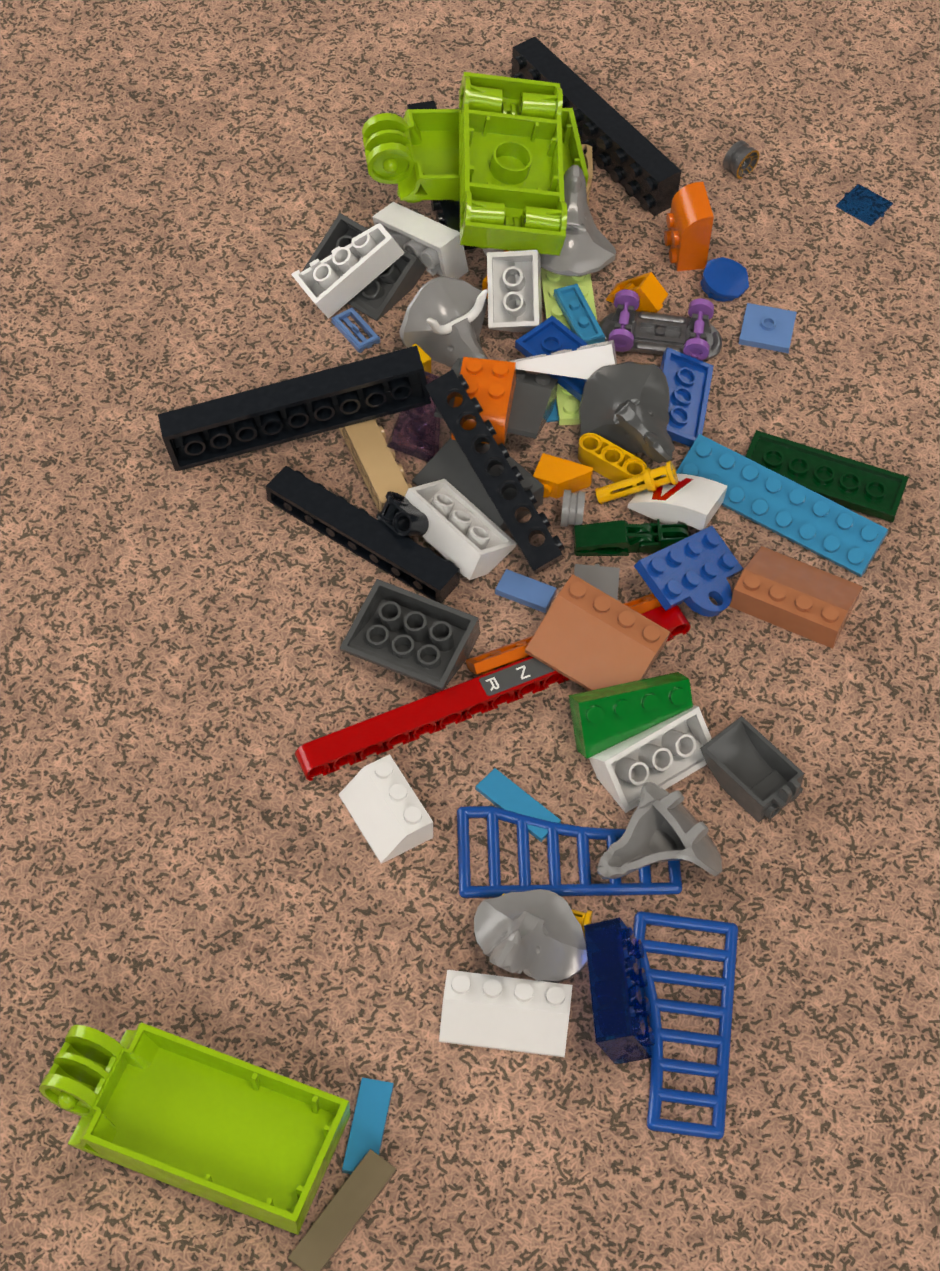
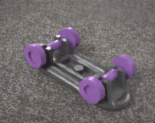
(656, 331)

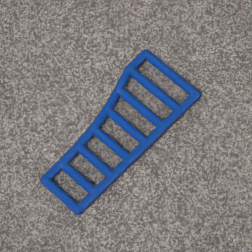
(583, 834)
(722, 1012)

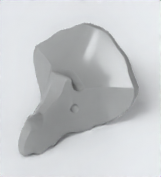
(585, 246)
(660, 833)
(531, 934)

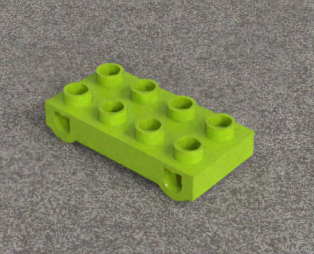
(511, 164)

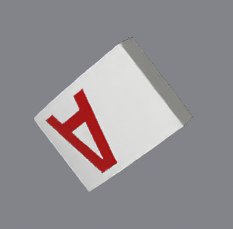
(689, 501)

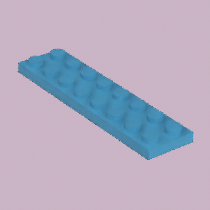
(787, 506)

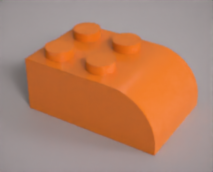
(689, 227)
(494, 388)

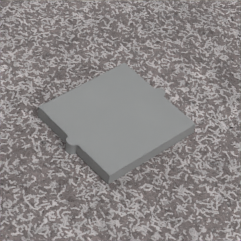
(601, 577)

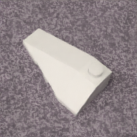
(569, 363)

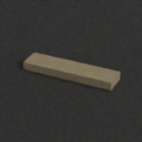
(343, 1213)

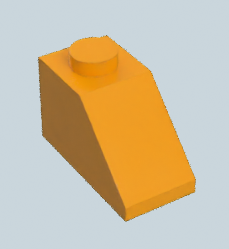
(647, 287)
(561, 474)

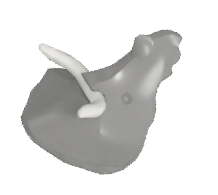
(446, 320)

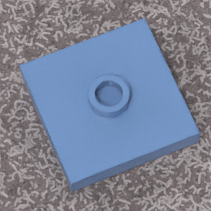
(767, 328)

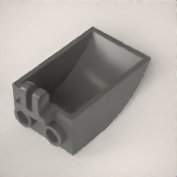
(752, 770)

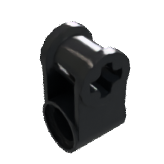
(402, 516)

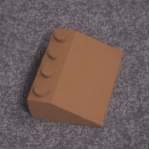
(795, 596)
(596, 638)

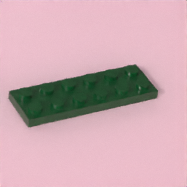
(832, 476)

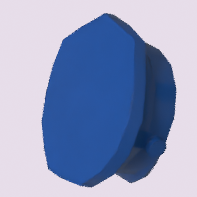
(724, 279)

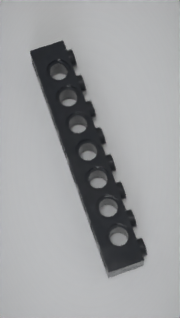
(441, 392)

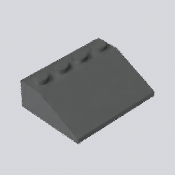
(384, 290)
(531, 402)
(453, 466)
(411, 635)

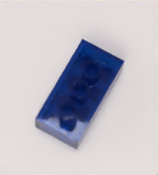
(618, 991)

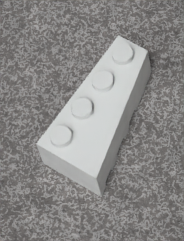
(426, 239)
(348, 269)

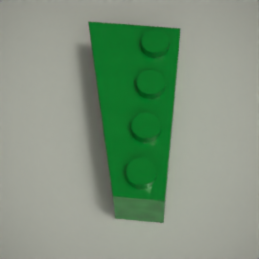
(624, 710)

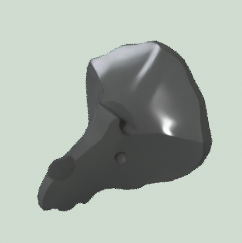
(629, 408)

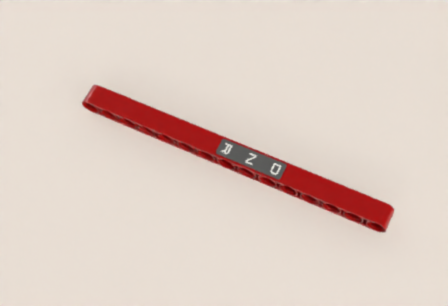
(445, 707)

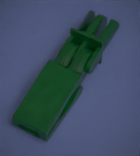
(621, 538)

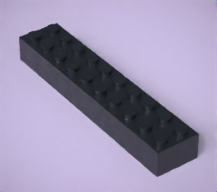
(614, 141)
(294, 408)

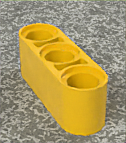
(608, 458)

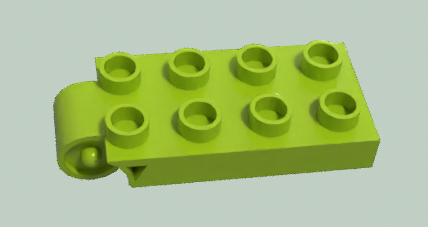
(424, 152)
(198, 1120)

